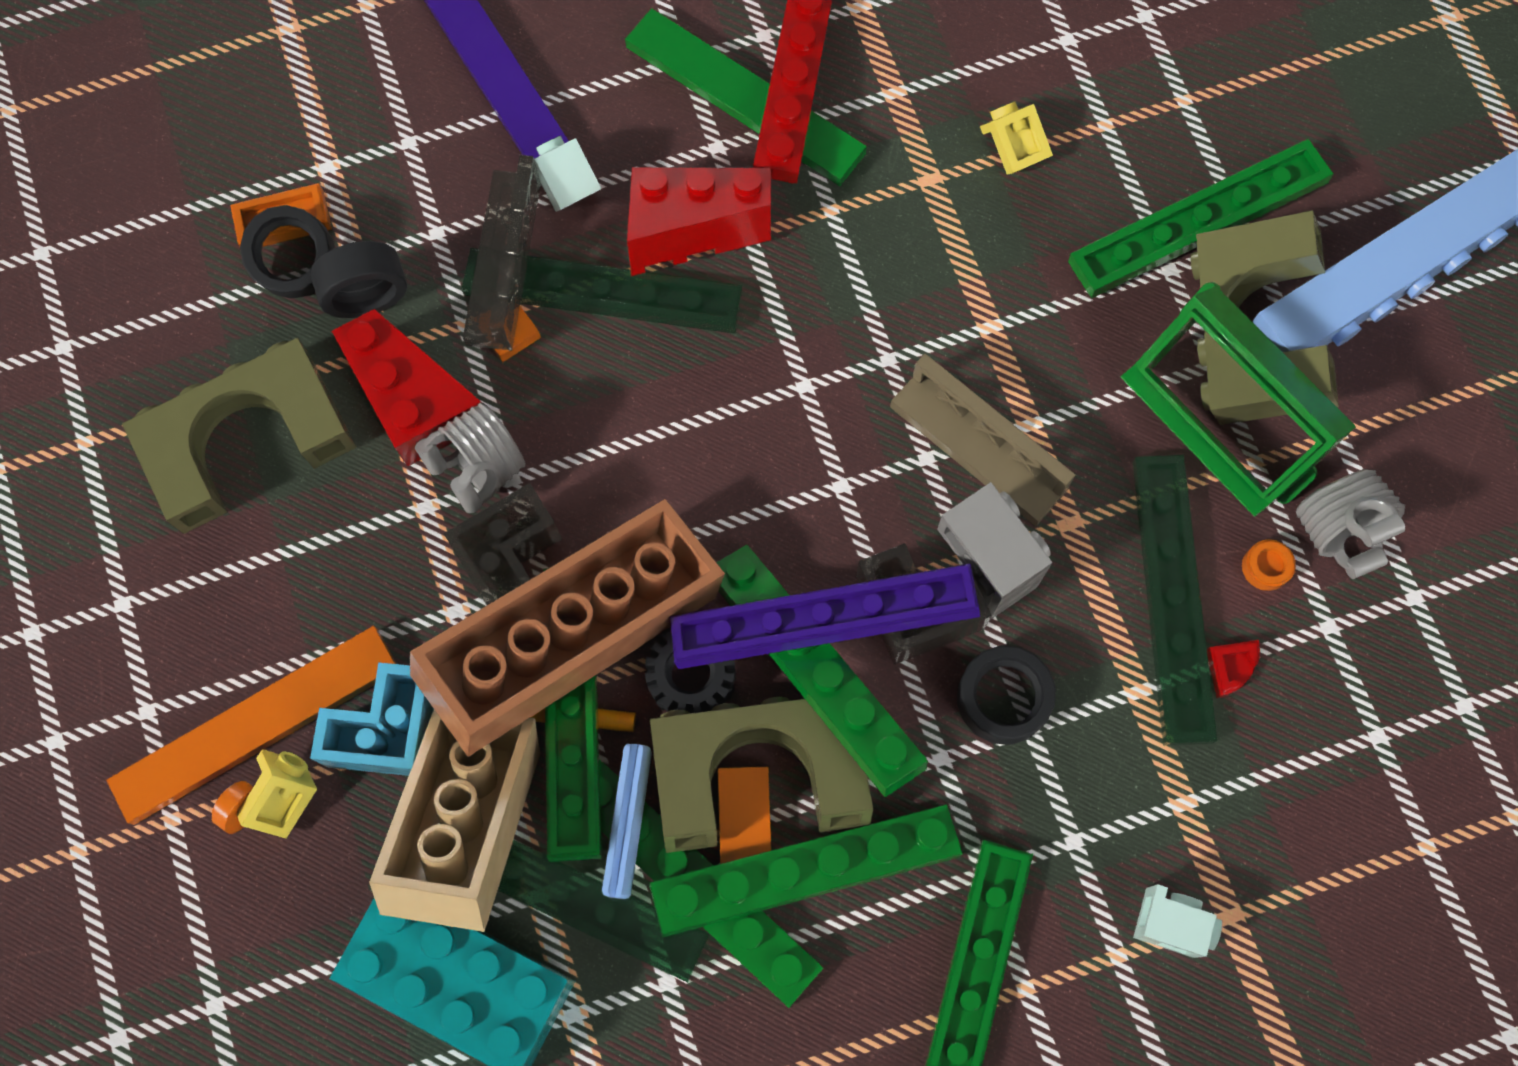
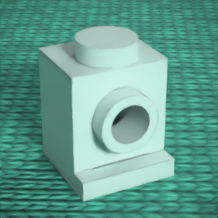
(1177, 923)

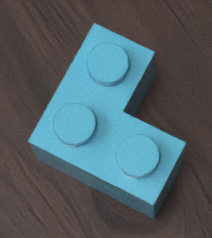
(376, 740)

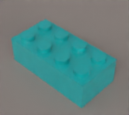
(455, 985)

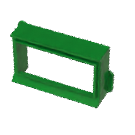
(1270, 369)

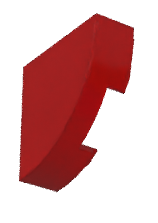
(1232, 665)

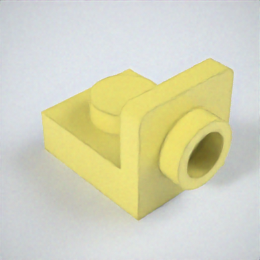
(1018, 136)
(278, 794)

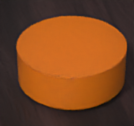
(1268, 565)
(227, 806)

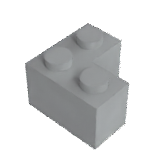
(997, 545)

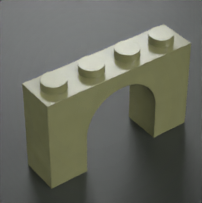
(1241, 263)
(174, 435)
(694, 744)

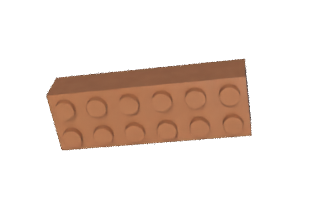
(564, 626)

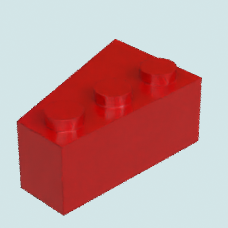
(694, 212)
(401, 382)

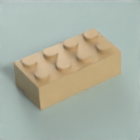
(455, 827)

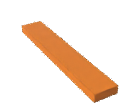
(249, 726)

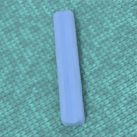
(627, 821)

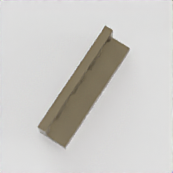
(982, 439)

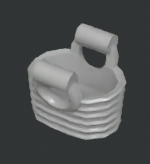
(483, 453)
(1353, 507)

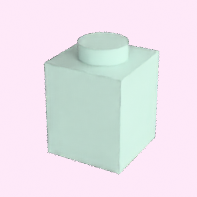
(565, 172)

